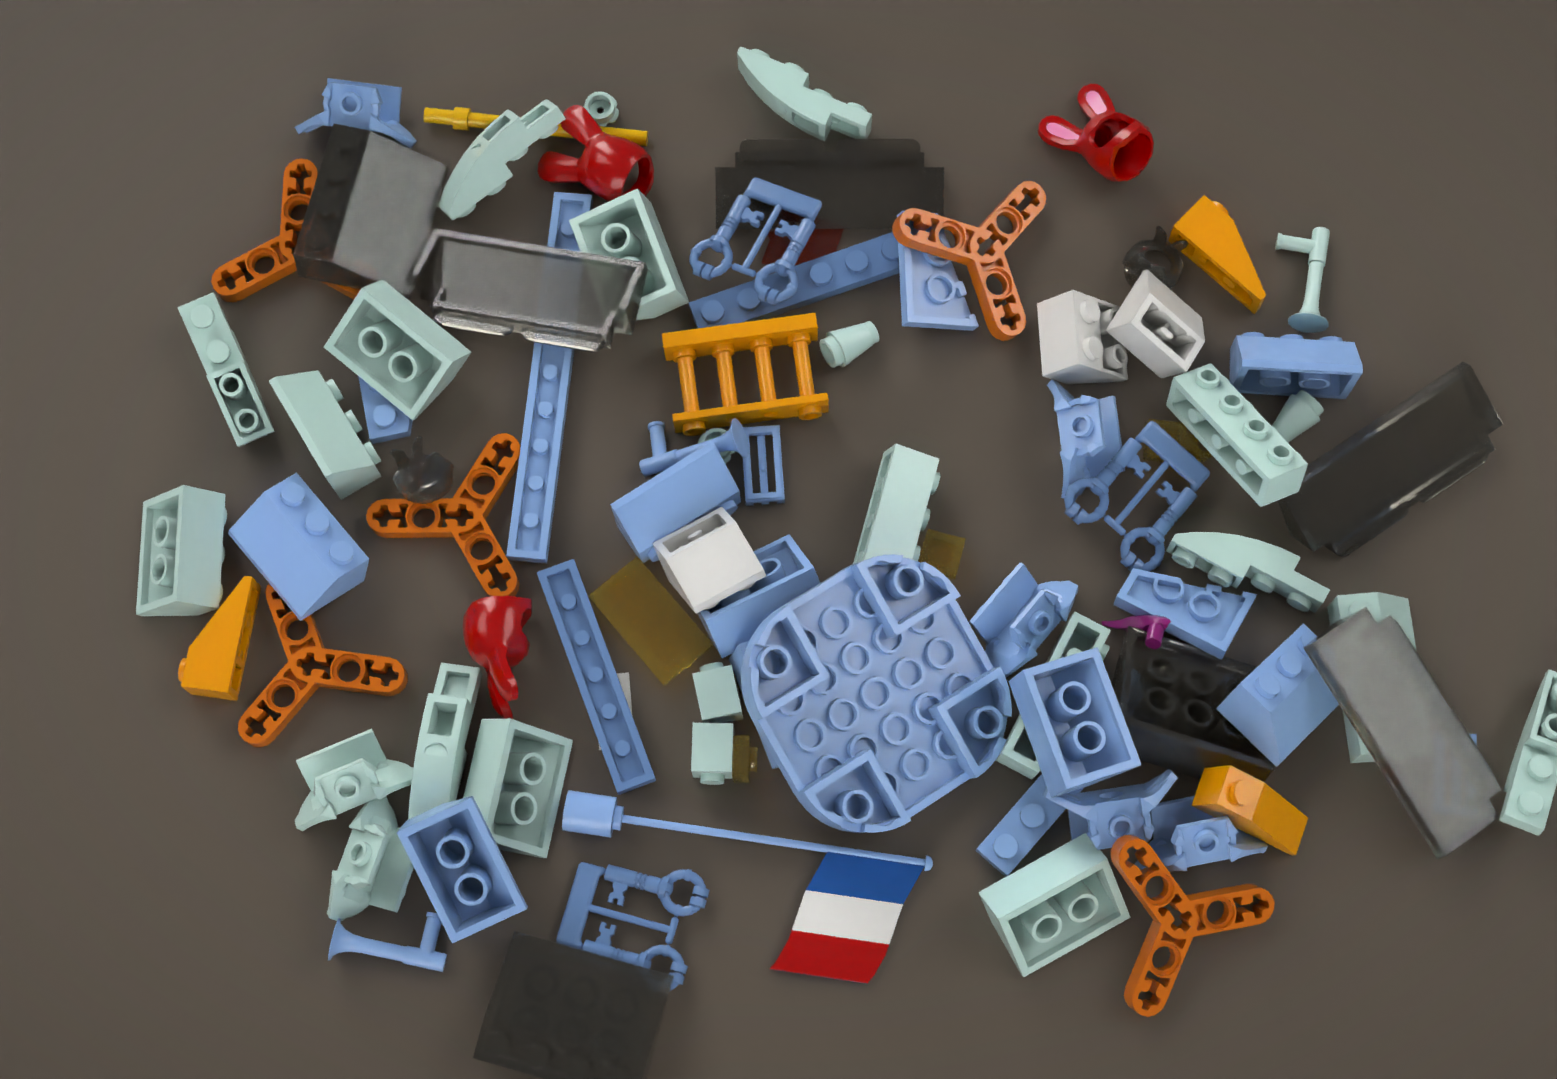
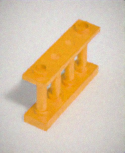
(759, 338)

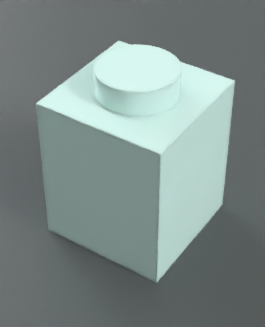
(717, 693)
(712, 752)

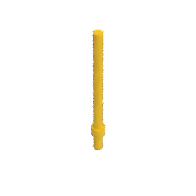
(463, 119)

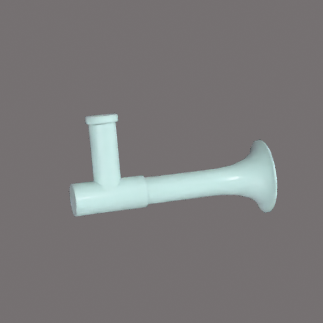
(1309, 317)

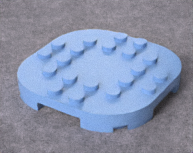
(875, 694)

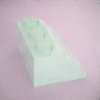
(631, 231)
(396, 348)
(328, 430)
(181, 553)
(518, 783)
(1055, 904)

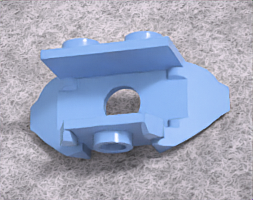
(362, 107)
(1087, 434)
(1021, 617)
(1115, 811)
(1193, 838)

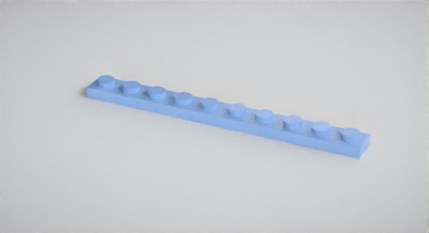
(544, 416)

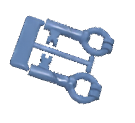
(799, 235)
(1173, 456)
(580, 904)

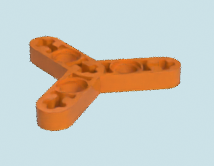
(276, 248)
(965, 251)
(465, 498)
(305, 685)
(1193, 918)

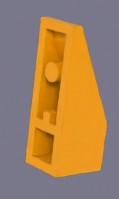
(1219, 251)
(220, 650)
(1250, 807)

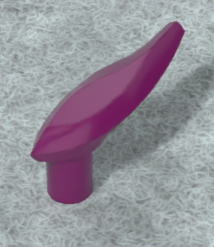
(1153, 624)

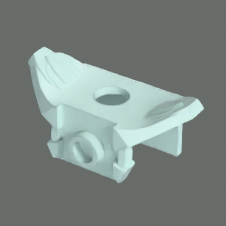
(348, 777)
(372, 865)

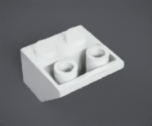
(1158, 327)
(1076, 341)
(708, 560)

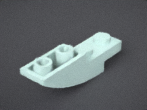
(788, 94)
(483, 165)
(226, 369)
(1233, 556)
(442, 738)
(1534, 765)

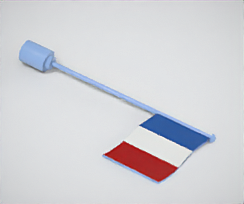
(844, 910)

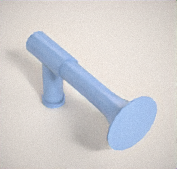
(732, 440)
(422, 957)

